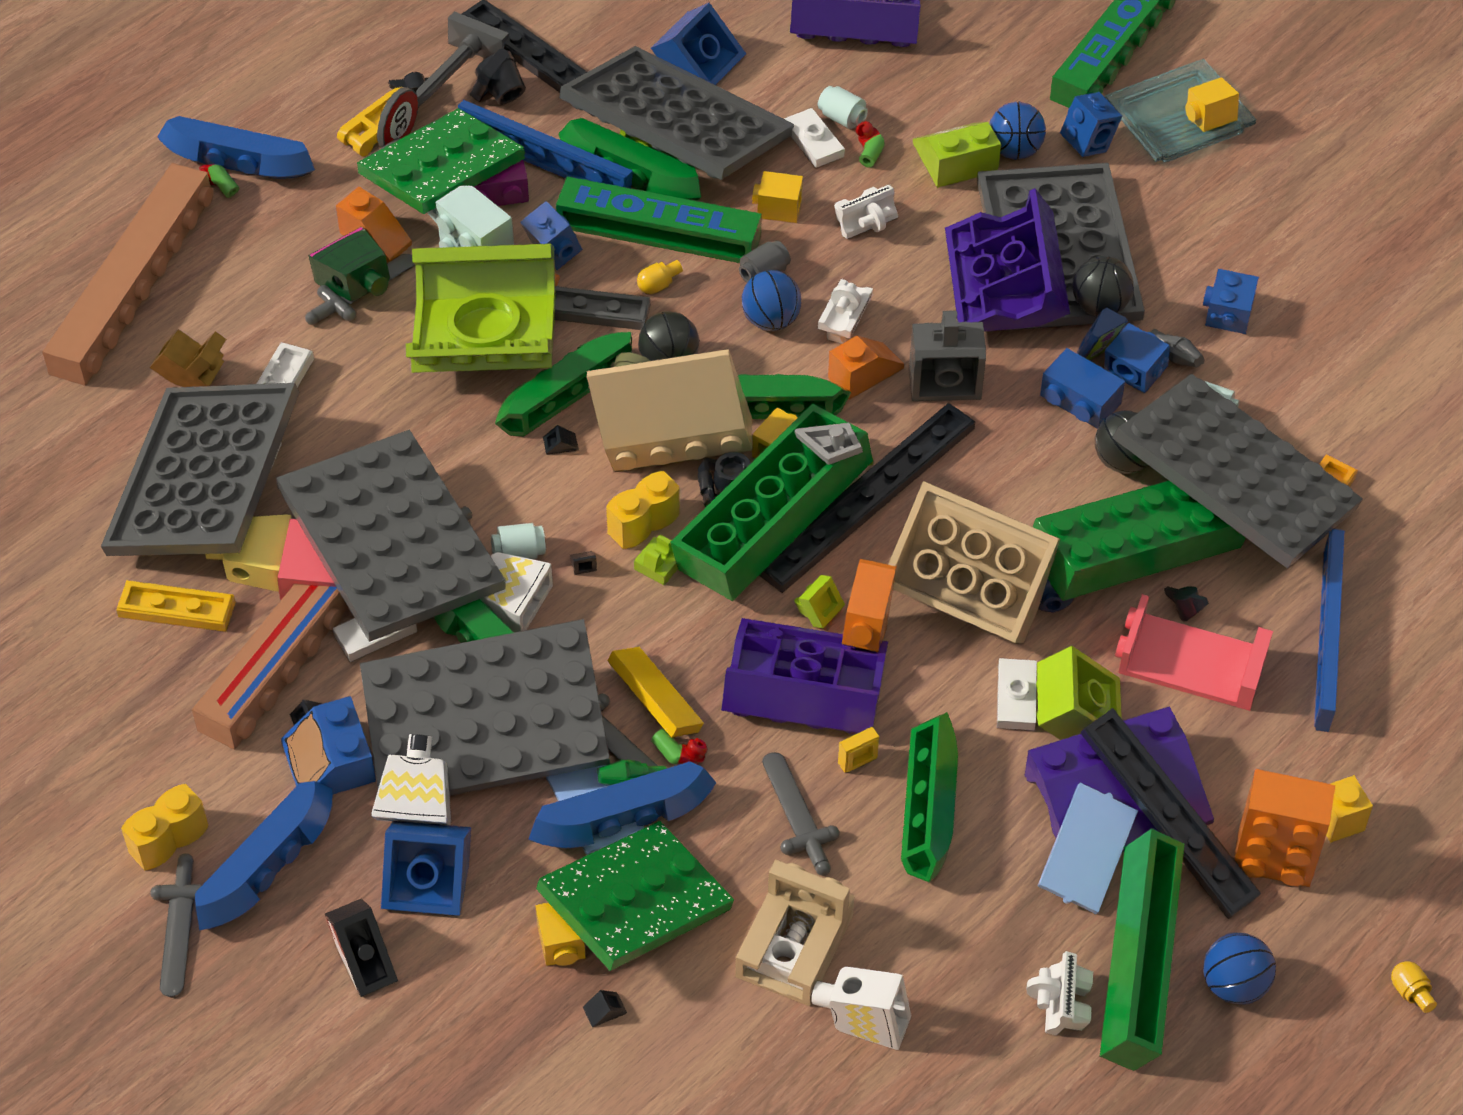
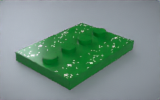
(440, 159)
(634, 895)

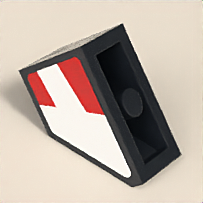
(361, 946)

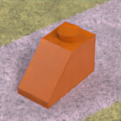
(372, 214)
(861, 364)
(869, 605)

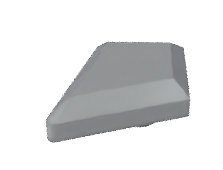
(830, 441)

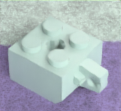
(470, 220)

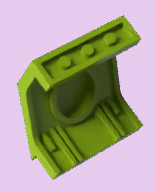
(483, 308)

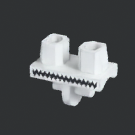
(866, 212)
(844, 311)
(1056, 993)

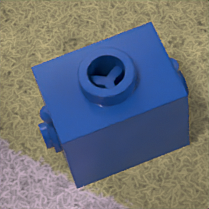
(1091, 124)
(550, 227)
(1230, 301)
(1137, 357)

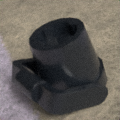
(499, 77)
(725, 471)

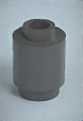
(764, 258)

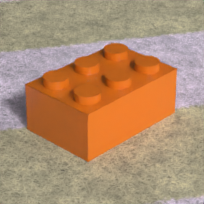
(1283, 827)

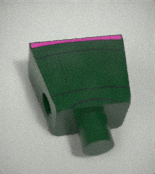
(351, 266)

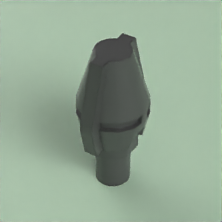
(1181, 350)

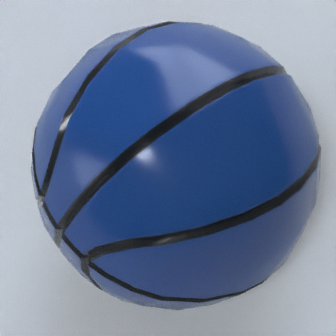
(1019, 129)
(771, 300)
(1239, 968)

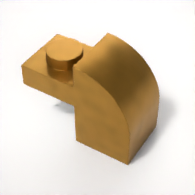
(188, 362)

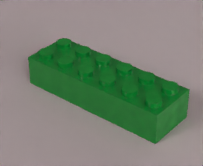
(765, 508)
(1132, 538)

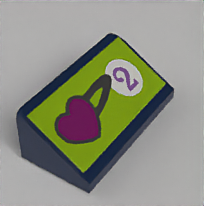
(1101, 333)

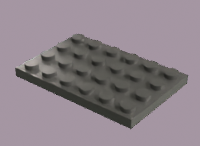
(677, 112)
(1084, 216)
(1238, 469)
(201, 470)
(390, 534)
(493, 707)

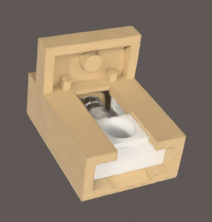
(807, 905)

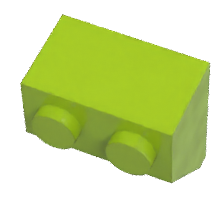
(959, 152)
(1074, 692)

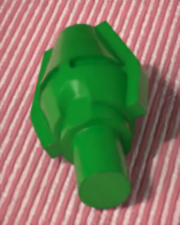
(624, 770)

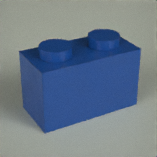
(1082, 388)

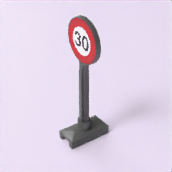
(471, 39)

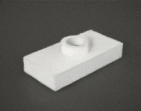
(815, 138)
(287, 365)
(355, 643)
(1016, 694)

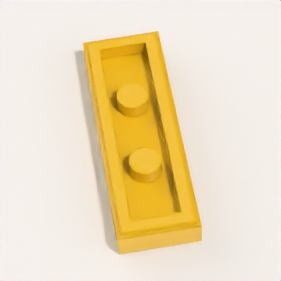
(176, 606)
(655, 692)

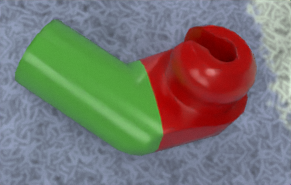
(871, 141)
(221, 178)
(679, 753)

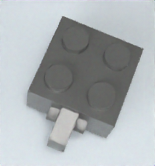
(947, 360)

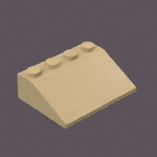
(671, 410)
(973, 562)

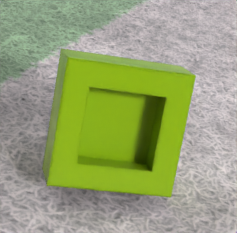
(657, 560)
(820, 601)

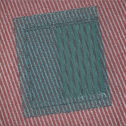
(1158, 116)

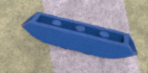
(236, 148)
(638, 800)
(263, 854)

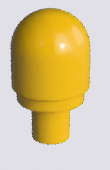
(658, 276)
(1413, 985)

